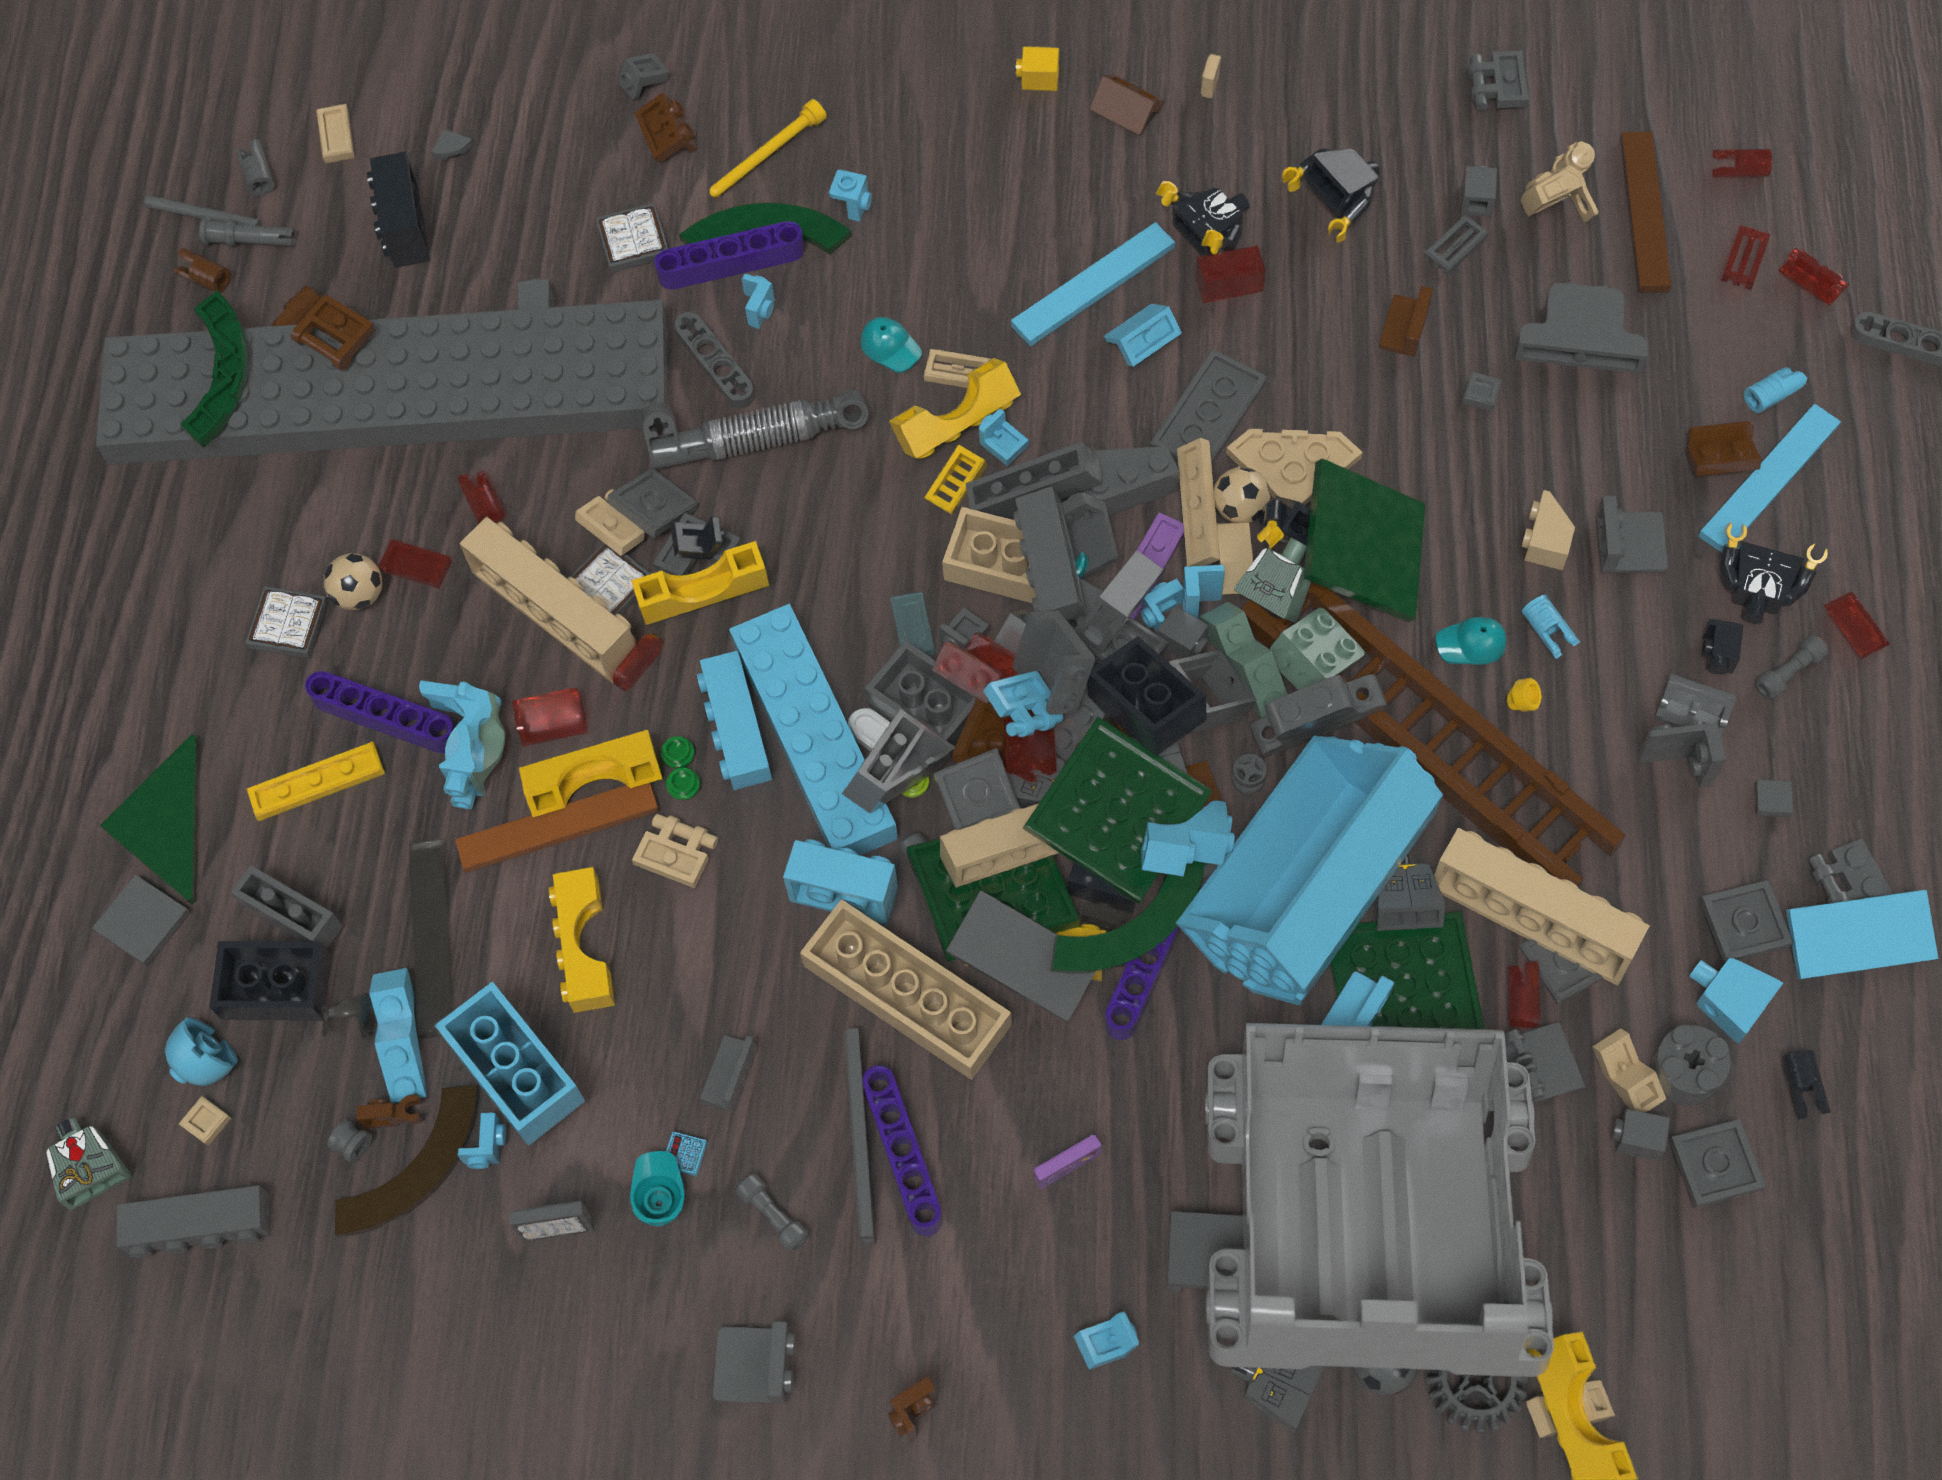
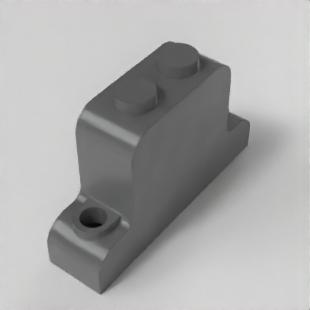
(1583, 330)
(1316, 712)

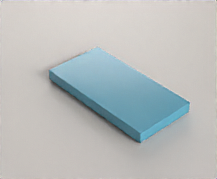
(1862, 934)

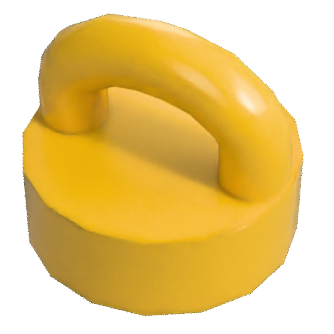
(1524, 695)

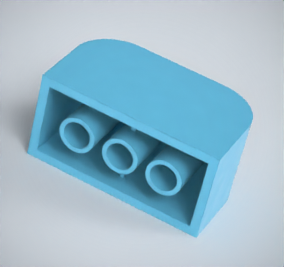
(510, 1063)

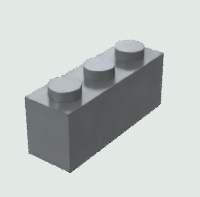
(285, 908)

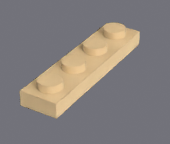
(1198, 503)

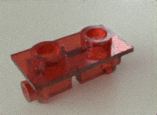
(1813, 277)

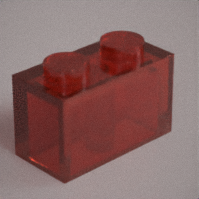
(1230, 274)

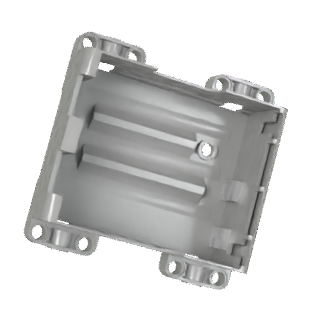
(1396, 1232)

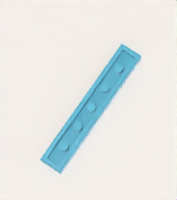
(1092, 284)
(1772, 477)

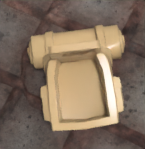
(1563, 182)

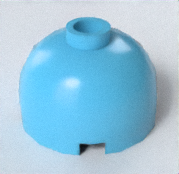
(197, 1055)

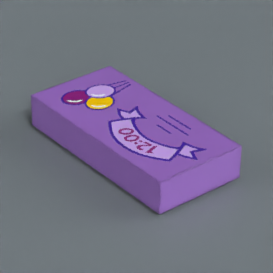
(1067, 1161)

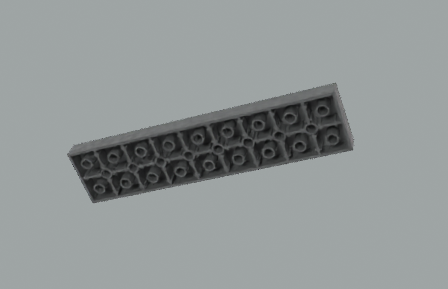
(403, 386)

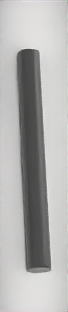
(197, 211)

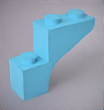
(1200, 839)
(397, 1035)

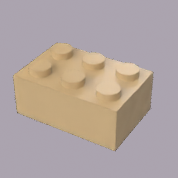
(987, 555)

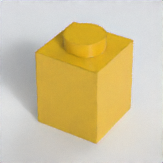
(1039, 68)

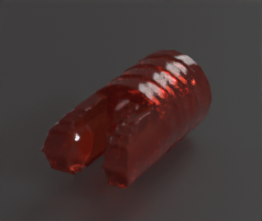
(1747, 162)
(482, 498)
(1524, 999)

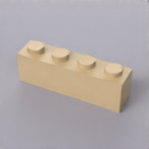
(991, 847)

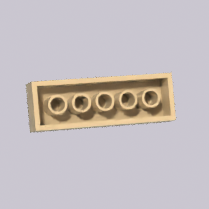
(548, 597)
(1539, 905)
(906, 989)

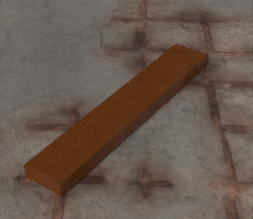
(1645, 212)

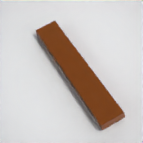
(549, 829)

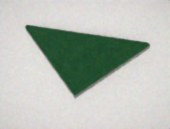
(161, 820)

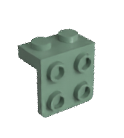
(1315, 650)

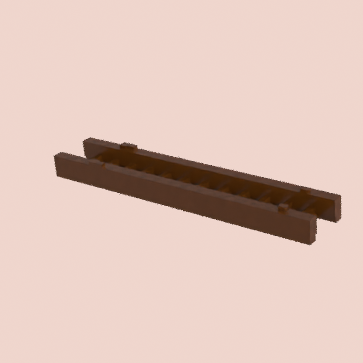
(1461, 716)

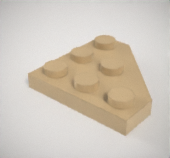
(1290, 458)

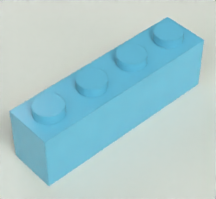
(735, 721)

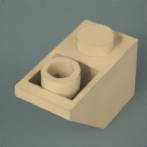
(1551, 533)

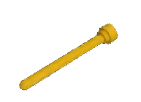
(811, 114)

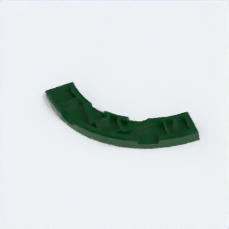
(815, 226)
(228, 372)
(1136, 937)

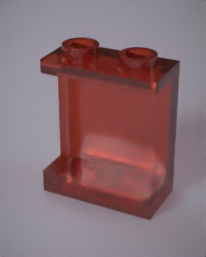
(977, 666)

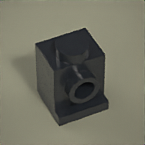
(1722, 645)

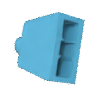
(1734, 995)

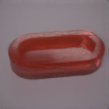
(637, 661)

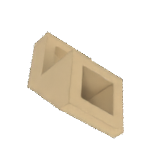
(1234, 552)
(1629, 1077)
(1595, 1405)

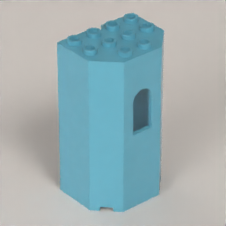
(1311, 864)

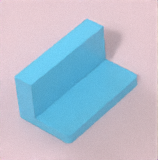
(1144, 333)
(1201, 584)
(1359, 1001)

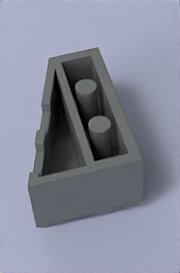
(897, 762)

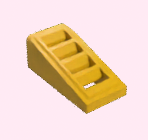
(960, 454)

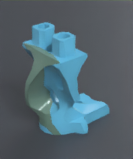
(474, 743)

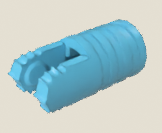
(1773, 389)
(1546, 621)

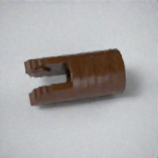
(203, 271)
(297, 307)

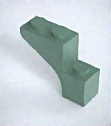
(1250, 659)

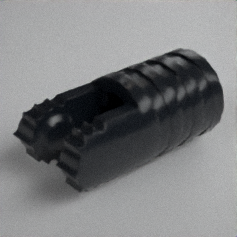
(1805, 1076)

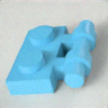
(1016, 696)

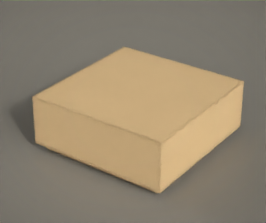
(1210, 76)
(204, 1121)

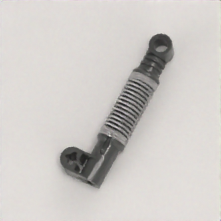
(720, 438)

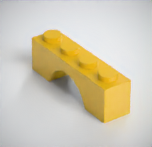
(988, 390)
(668, 595)
(553, 781)
(577, 900)
(1563, 1382)

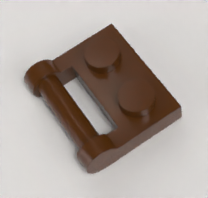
(338, 323)

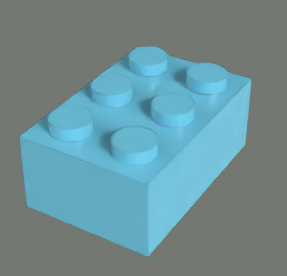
(824, 876)

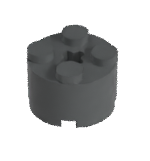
(1707, 1055)

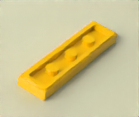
(315, 781)

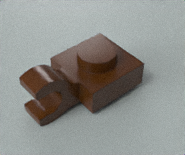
(381, 1113)

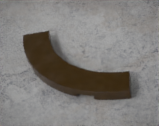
(421, 1176)

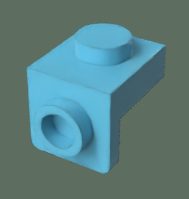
(852, 189)
(761, 301)
(1001, 438)
(1160, 600)
(491, 1137)
(1107, 1341)

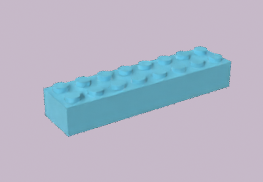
(809, 728)

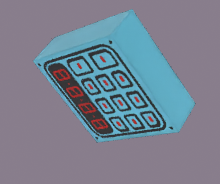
(688, 1152)

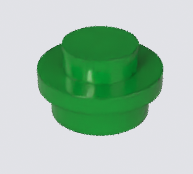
(677, 752)
(683, 784)

